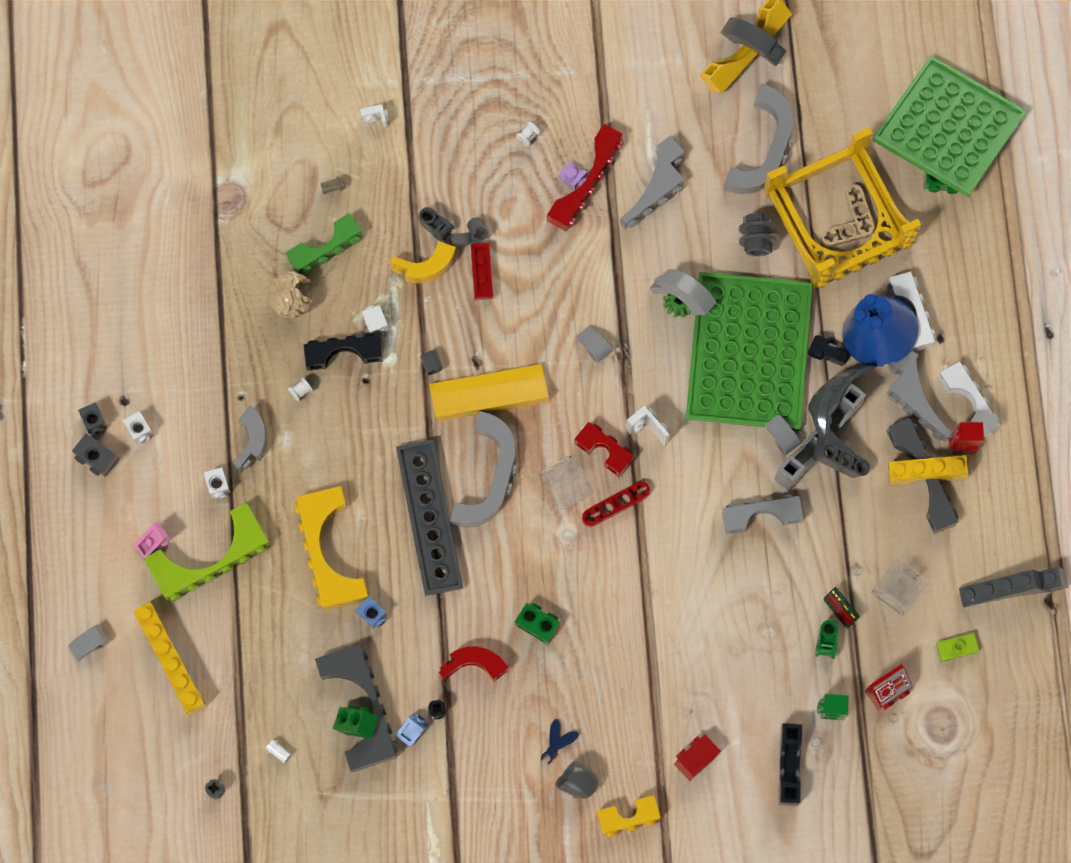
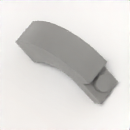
(686, 289)

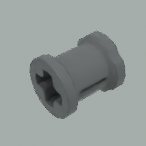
(219, 793)

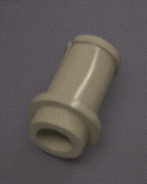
(333, 185)

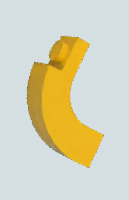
(429, 269)

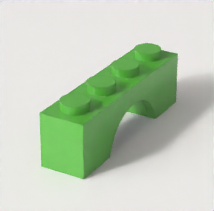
(305, 258)

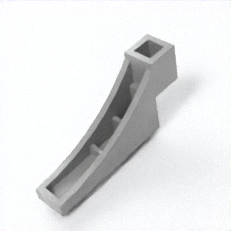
(663, 182)
(909, 394)

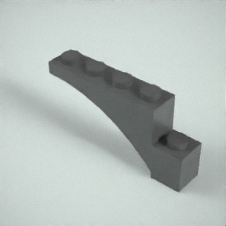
(1014, 585)

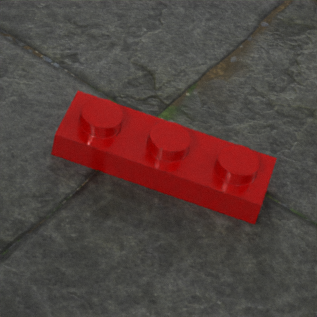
(481, 271)

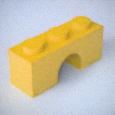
(612, 822)

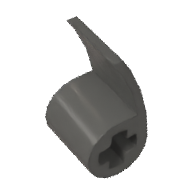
(476, 233)

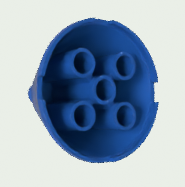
(880, 330)

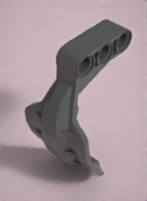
(821, 408)

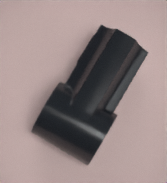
(823, 349)

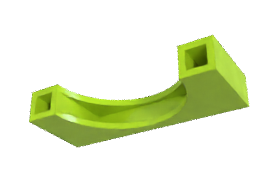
(177, 580)

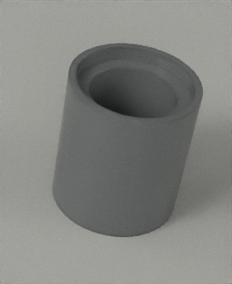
(431, 362)

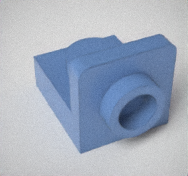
(412, 729)

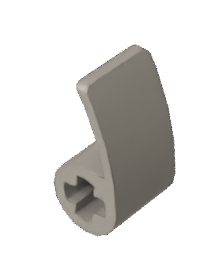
(594, 343)
(785, 437)
(89, 641)

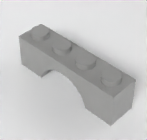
(785, 510)

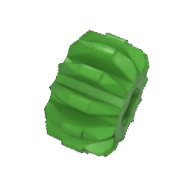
(670, 303)

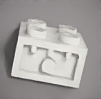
(647, 416)

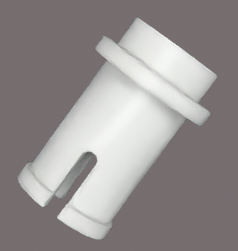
(278, 751)

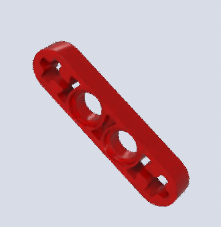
(614, 502)

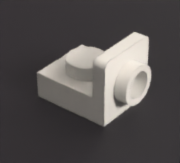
(372, 114)

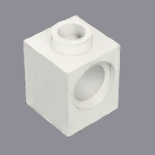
(375, 319)
(134, 421)
(217, 475)

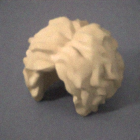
(286, 297)

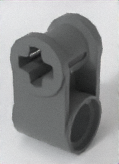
(437, 226)

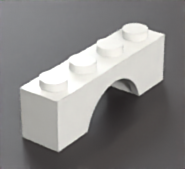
(905, 289)
(957, 380)

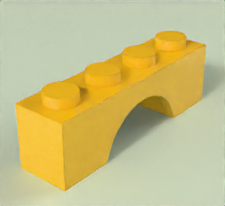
(932, 468)

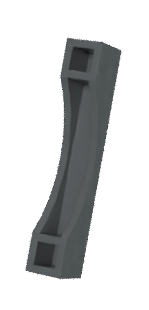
(905, 439)

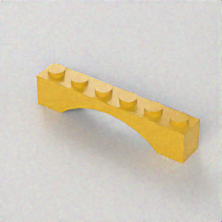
(722, 73)
(169, 659)

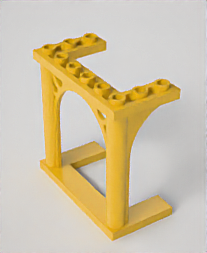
(901, 230)

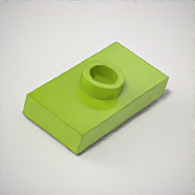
(957, 647)

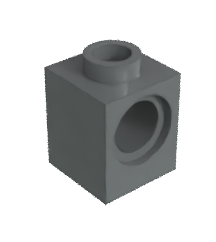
(92, 411)

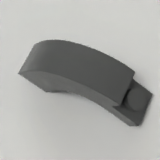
(747, 34)

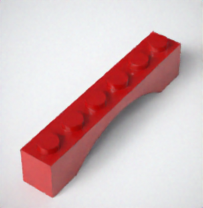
(566, 208)

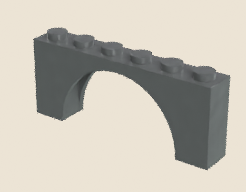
(351, 666)

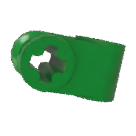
(827, 641)

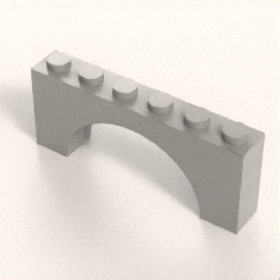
(803, 457)

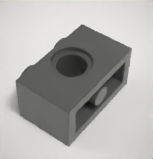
(87, 447)

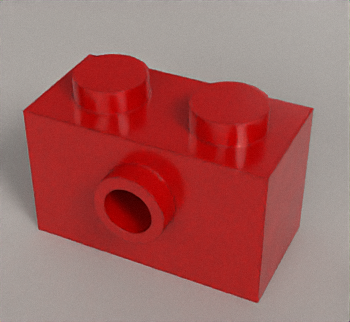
(697, 757)

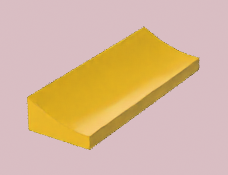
(489, 393)

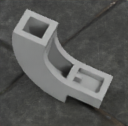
(257, 439)

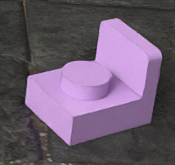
(572, 176)

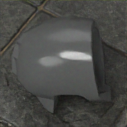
(580, 781)

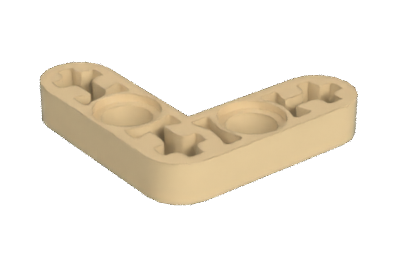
(854, 226)

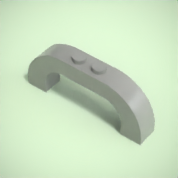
(778, 106)
(479, 514)

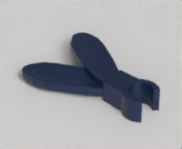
(557, 742)

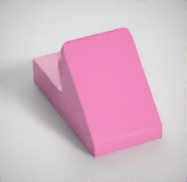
(152, 540)

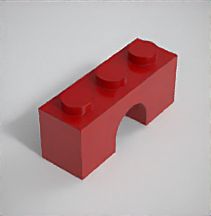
(593, 437)
(966, 438)

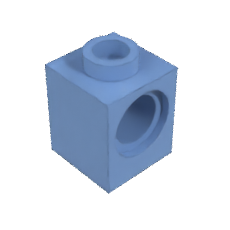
(365, 607)

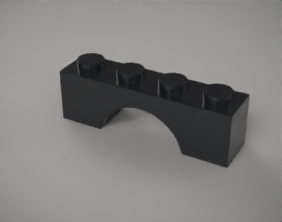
(319, 353)
(790, 764)

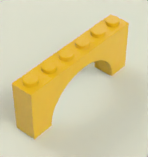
(315, 512)

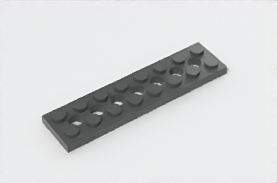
(441, 523)

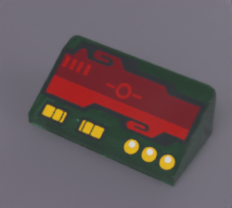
(841, 608)

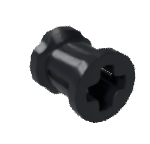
(435, 703)

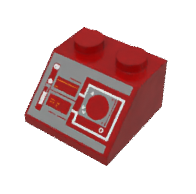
(889, 687)

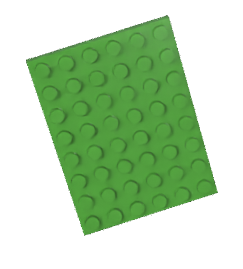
(750, 351)

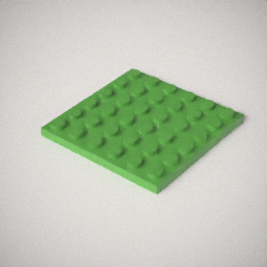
(949, 126)

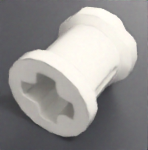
(528, 133)
(300, 389)

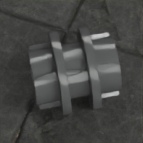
(757, 233)

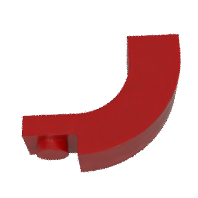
(474, 656)

